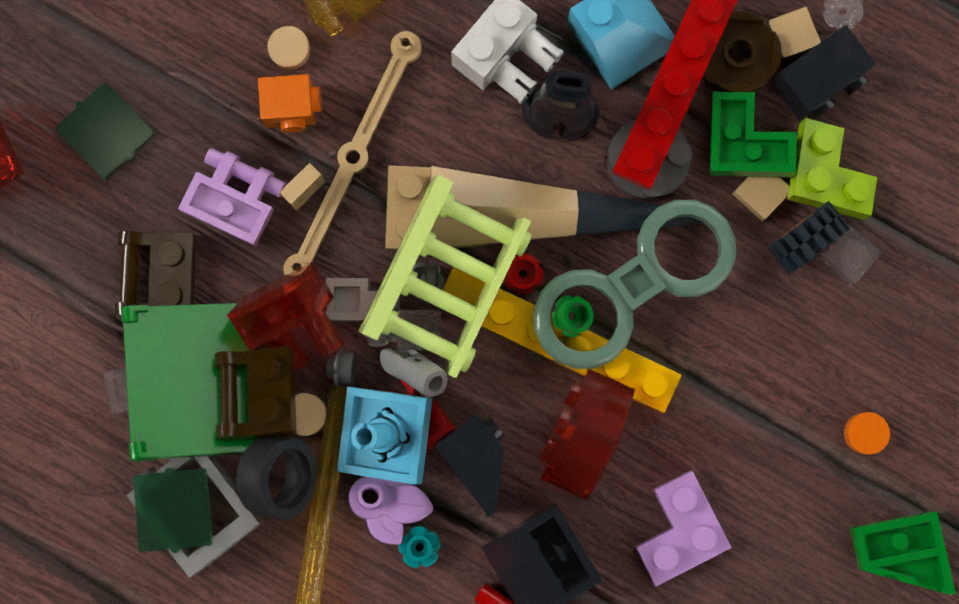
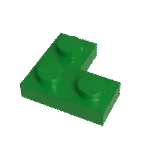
(740, 150)

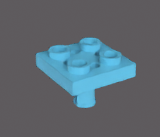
(369, 433)

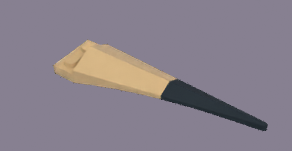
(550, 209)

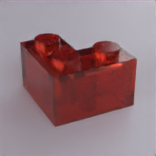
(586, 433)

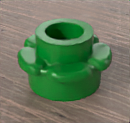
(581, 312)

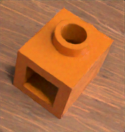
(288, 102)

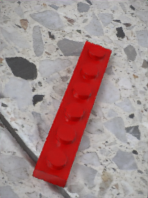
(672, 91)

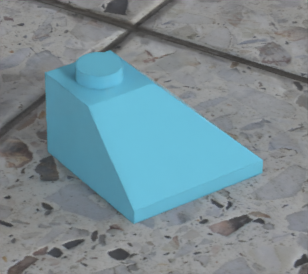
(620, 36)

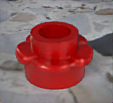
(534, 274)

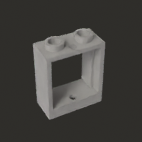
(230, 535)

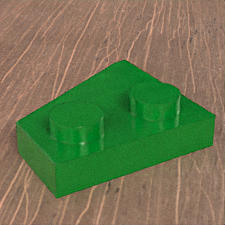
(905, 550)

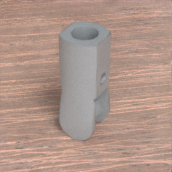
(415, 371)

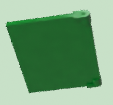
(175, 380)

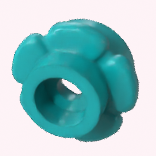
(428, 555)

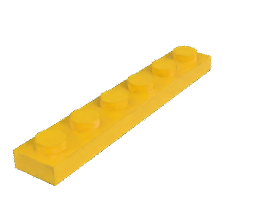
(514, 321)

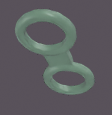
(634, 283)

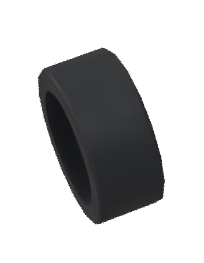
(254, 475)

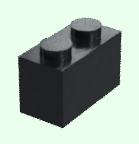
(823, 73)

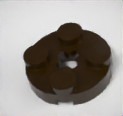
(753, 72)

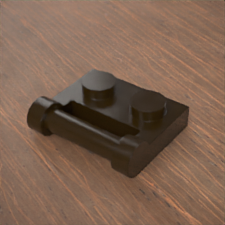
(170, 268)
(269, 393)

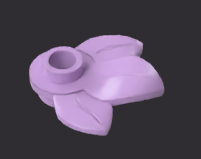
(396, 505)

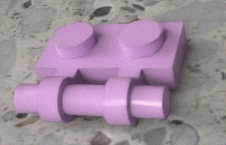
(227, 208)

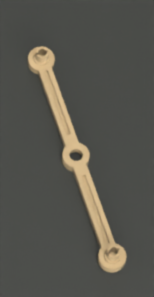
(405, 50)

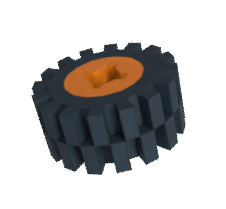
(808, 237)

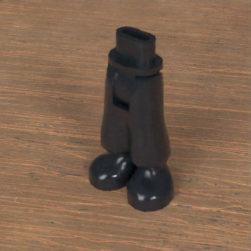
(562, 99)

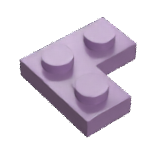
(693, 535)

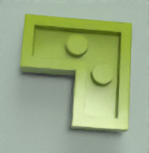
(821, 178)

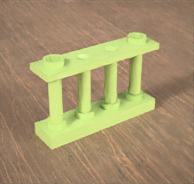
(421, 241)

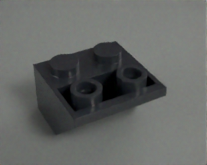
(542, 560)

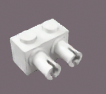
(493, 40)

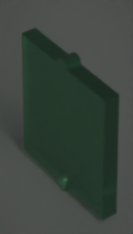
(105, 131)
(172, 510)

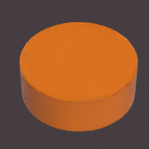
(867, 433)

